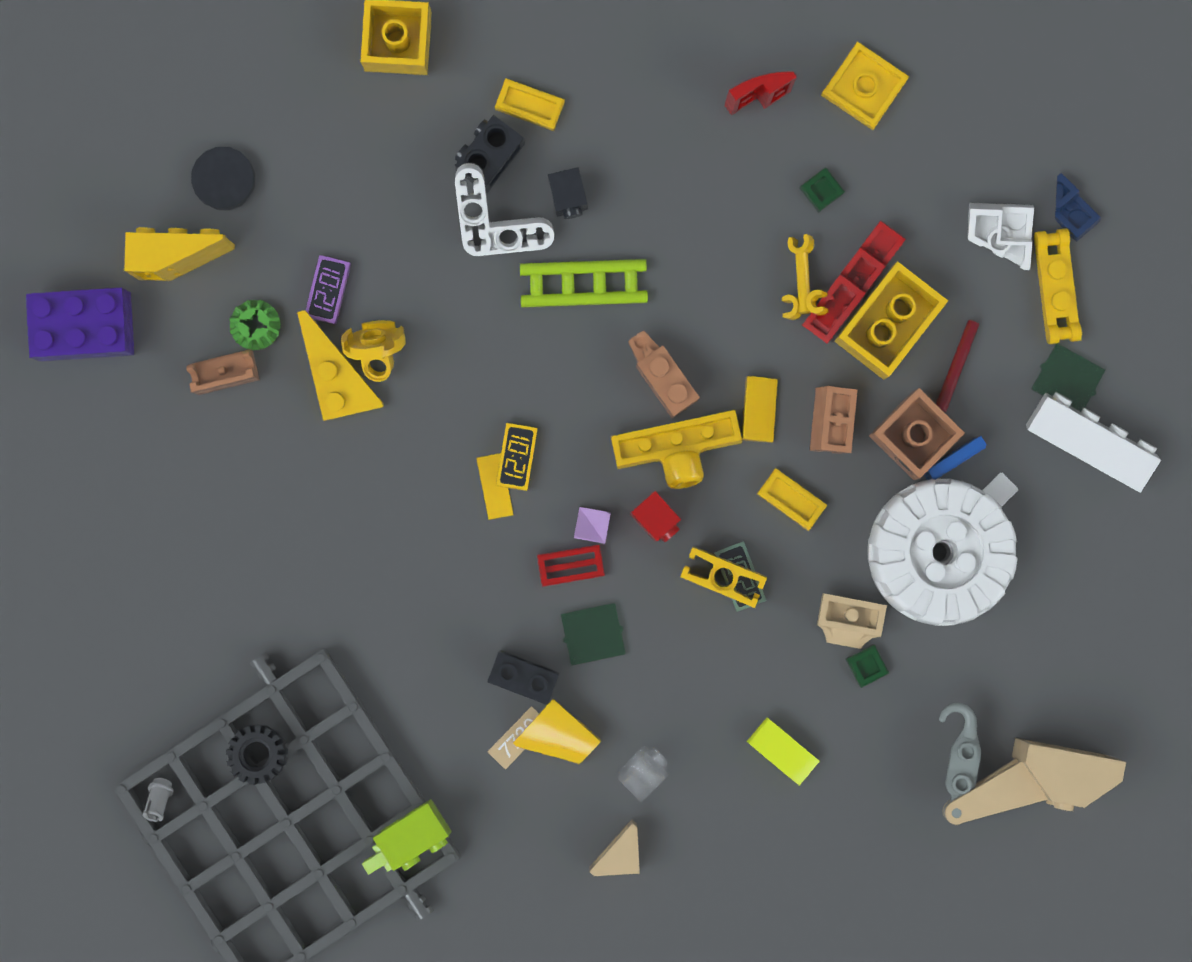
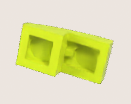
(783, 751)

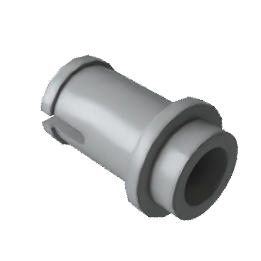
(159, 791)

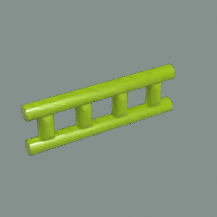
(569, 297)

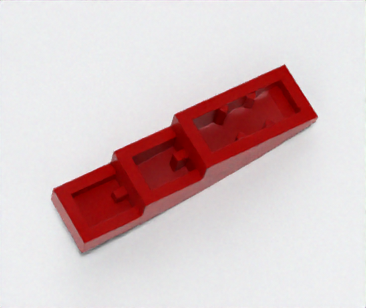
(855, 281)

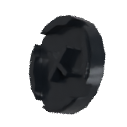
(223, 178)

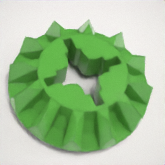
(261, 337)

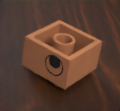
(916, 434)

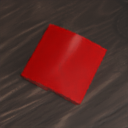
(765, 88)

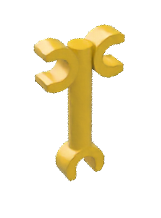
(806, 300)

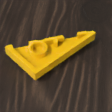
(337, 384)

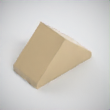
(620, 855)

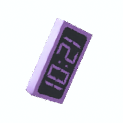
(328, 289)

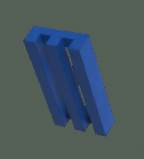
(956, 458)

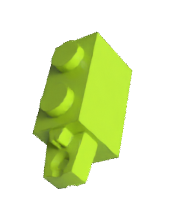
(408, 838)

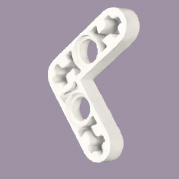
(490, 231)

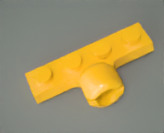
(677, 446)

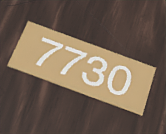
(504, 750)

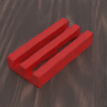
(595, 561)

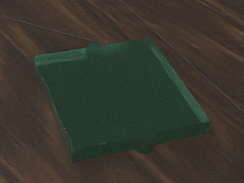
(1069, 376)
(593, 634)

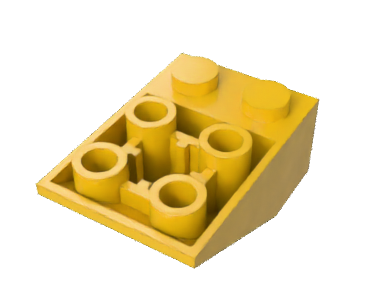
(172, 253)

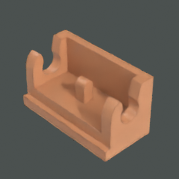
(223, 372)
(833, 419)

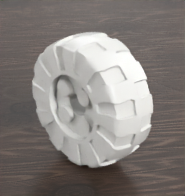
(977, 544)

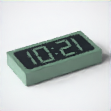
(739, 555)

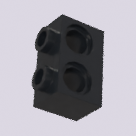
(496, 157)
(523, 677)

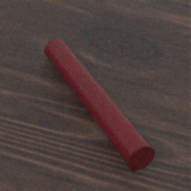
(957, 365)

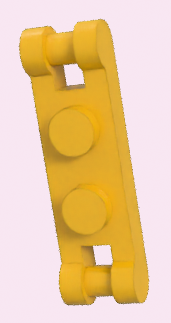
(1057, 286)

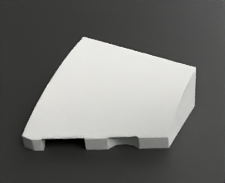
(1003, 229)

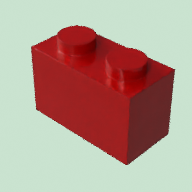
(656, 518)

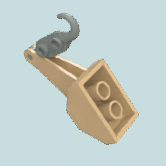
(1036, 774)

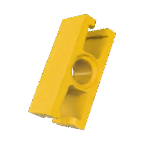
(711, 583)

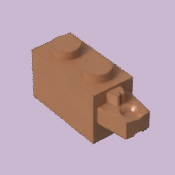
(662, 375)

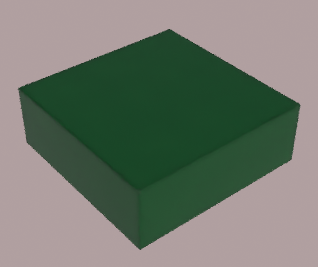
(822, 189)
(867, 666)

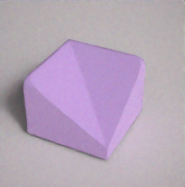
(592, 525)

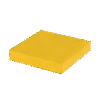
(865, 85)

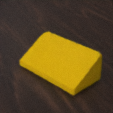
(759, 409)

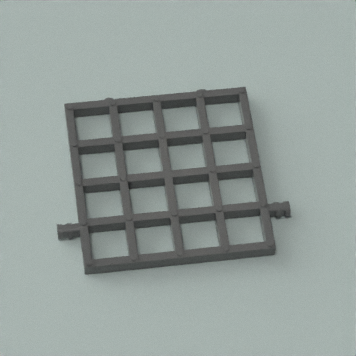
(286, 822)

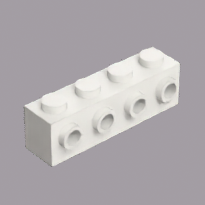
(1093, 442)

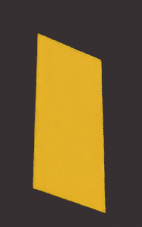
(496, 497)

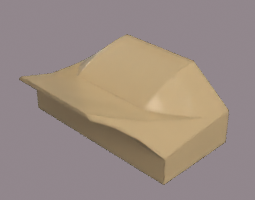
(850, 620)

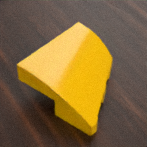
(558, 735)

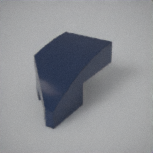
(1072, 210)

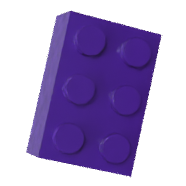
(80, 324)

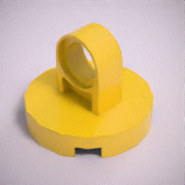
(375, 341)

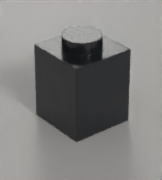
(568, 193)

